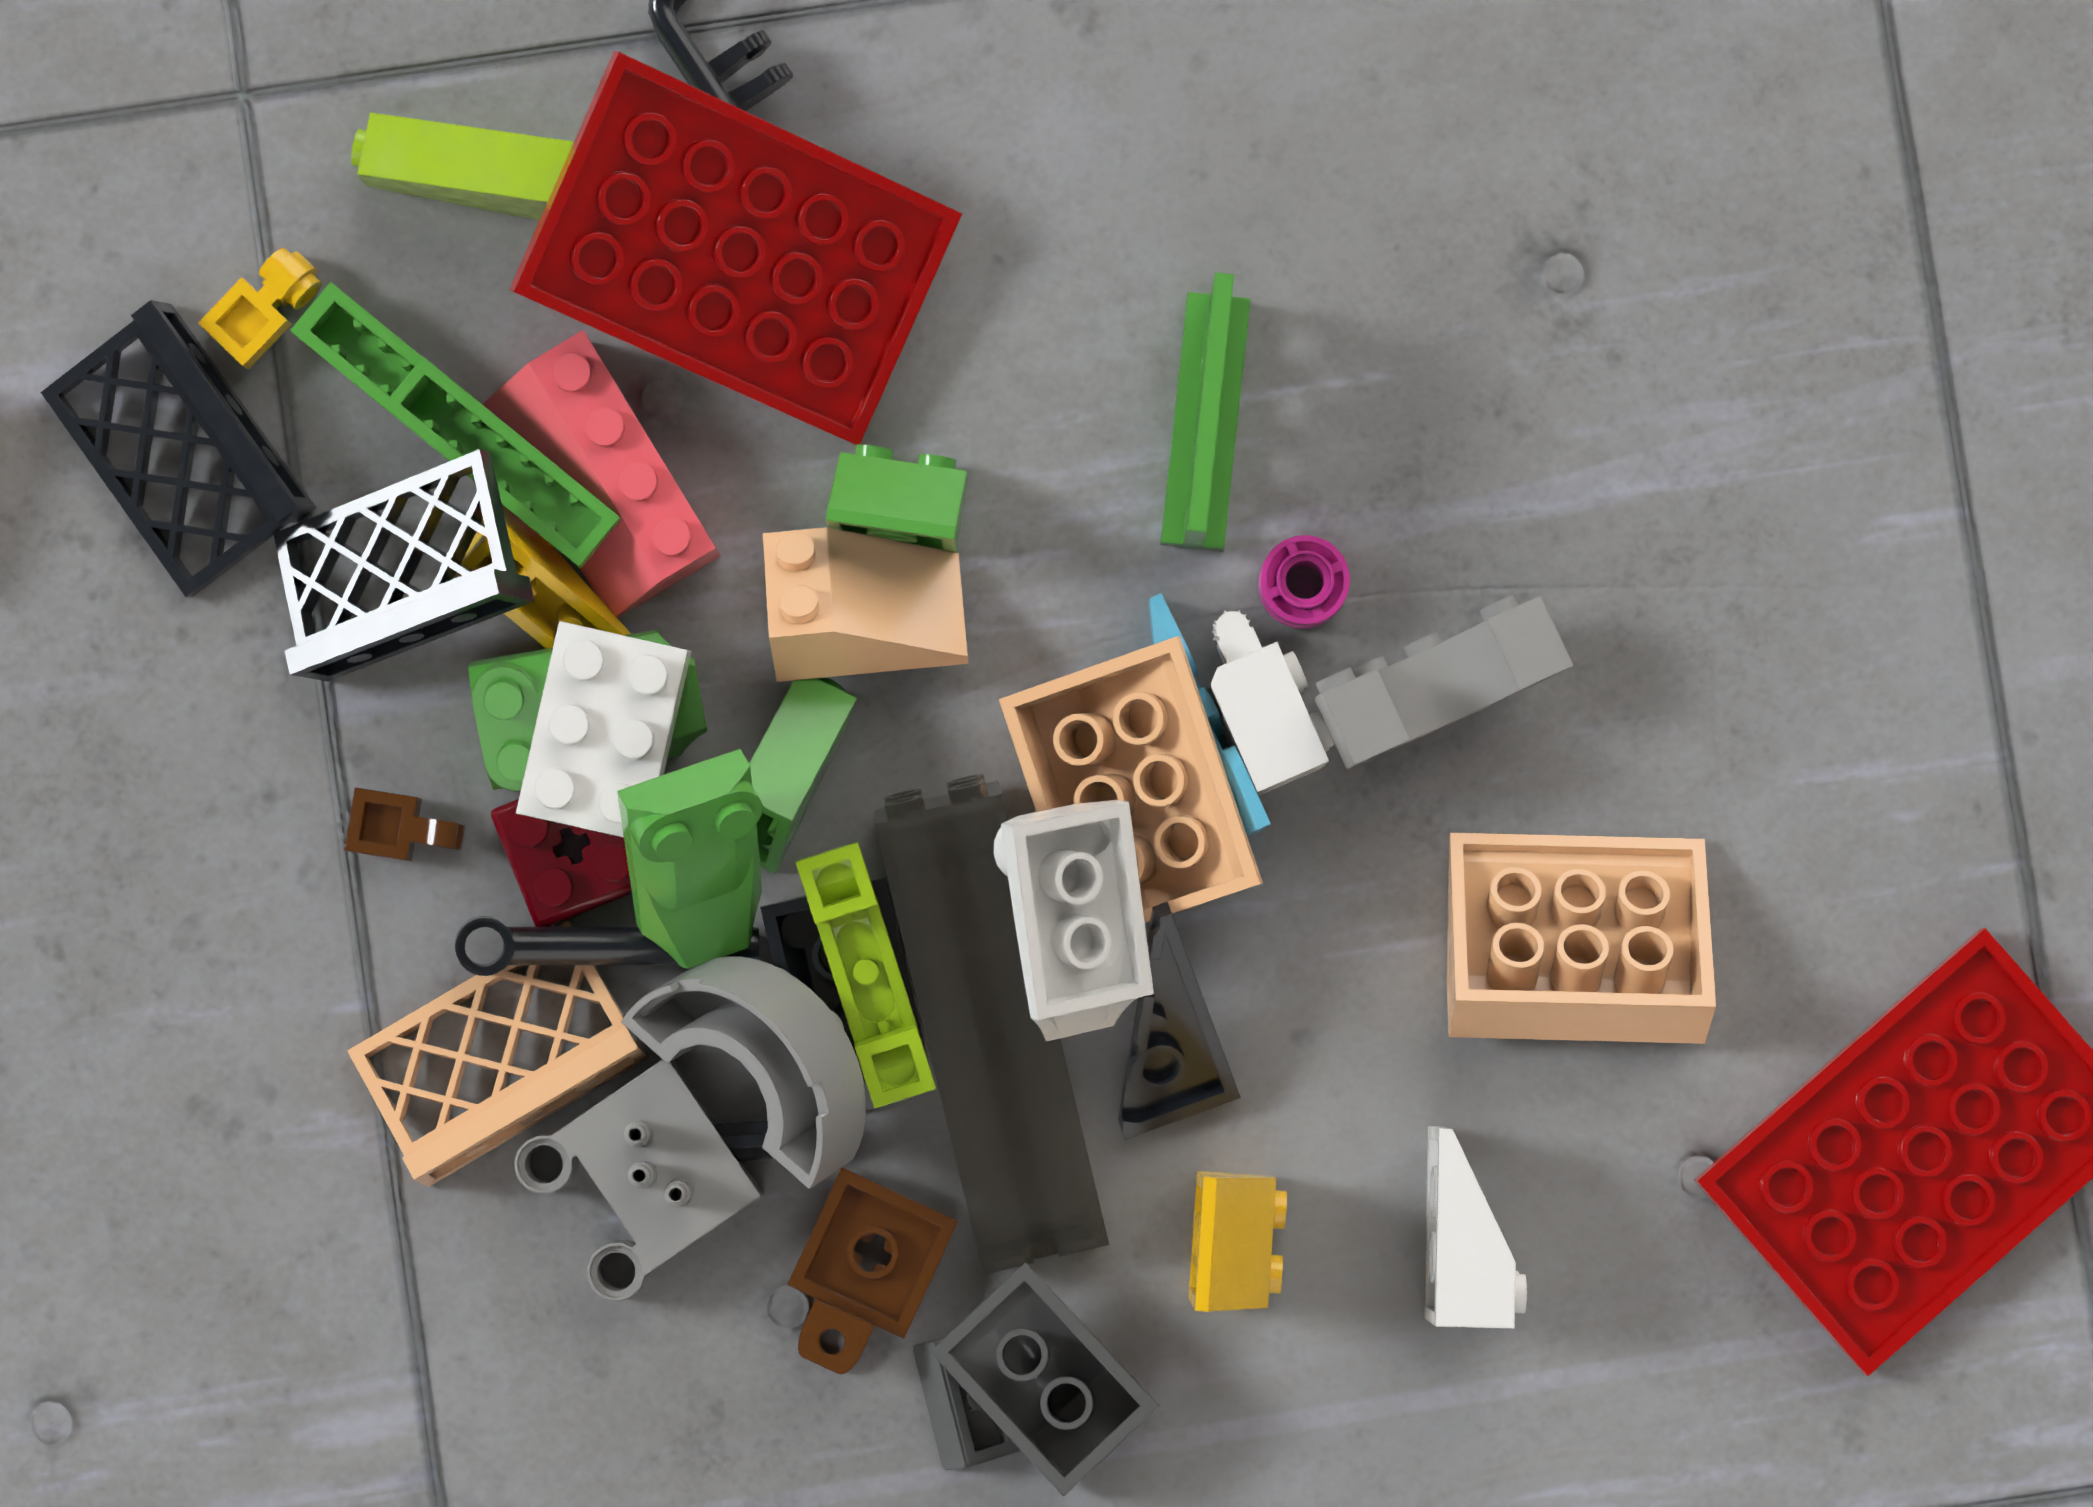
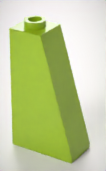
(459, 164)

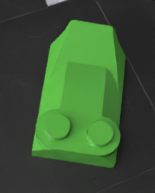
(507, 704)
(695, 857)

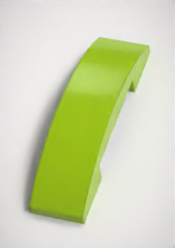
(866, 974)

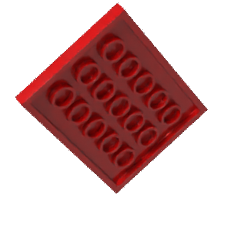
(735, 249)
(1916, 1153)

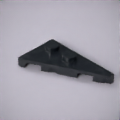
(1174, 1048)

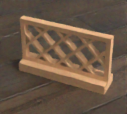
(511, 1107)

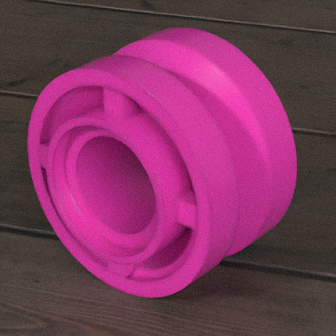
(1312, 553)

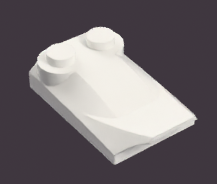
(1076, 914)

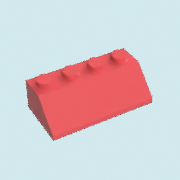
(586, 427)

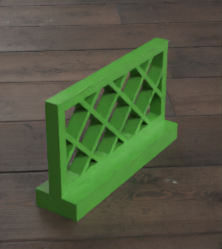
(1206, 418)

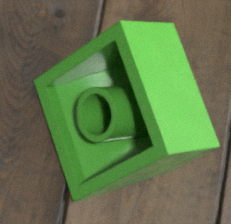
(898, 498)

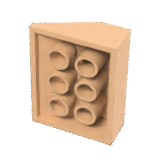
(1141, 738)
(1579, 938)

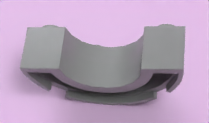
(1439, 681)
(783, 1040)

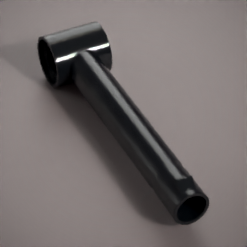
(571, 946)

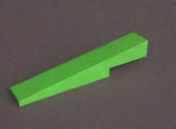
(454, 422)

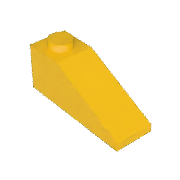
(555, 585)

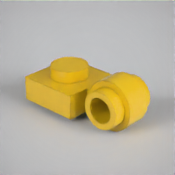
(248, 319)

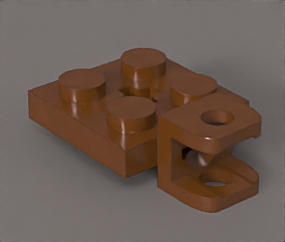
(861, 1299)

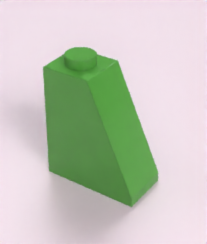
(795, 759)

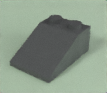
(1045, 1379)

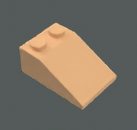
(860, 604)

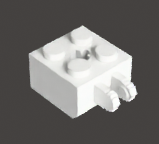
(1263, 707)

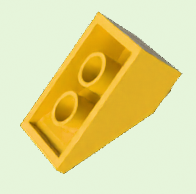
(1233, 1241)

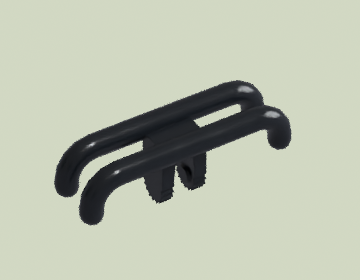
(711, 74)

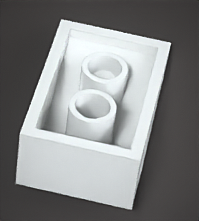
(1467, 1260)

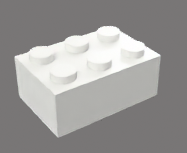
(600, 725)

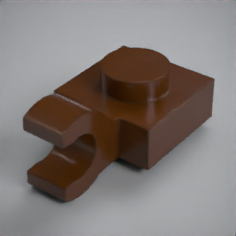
(391, 825)

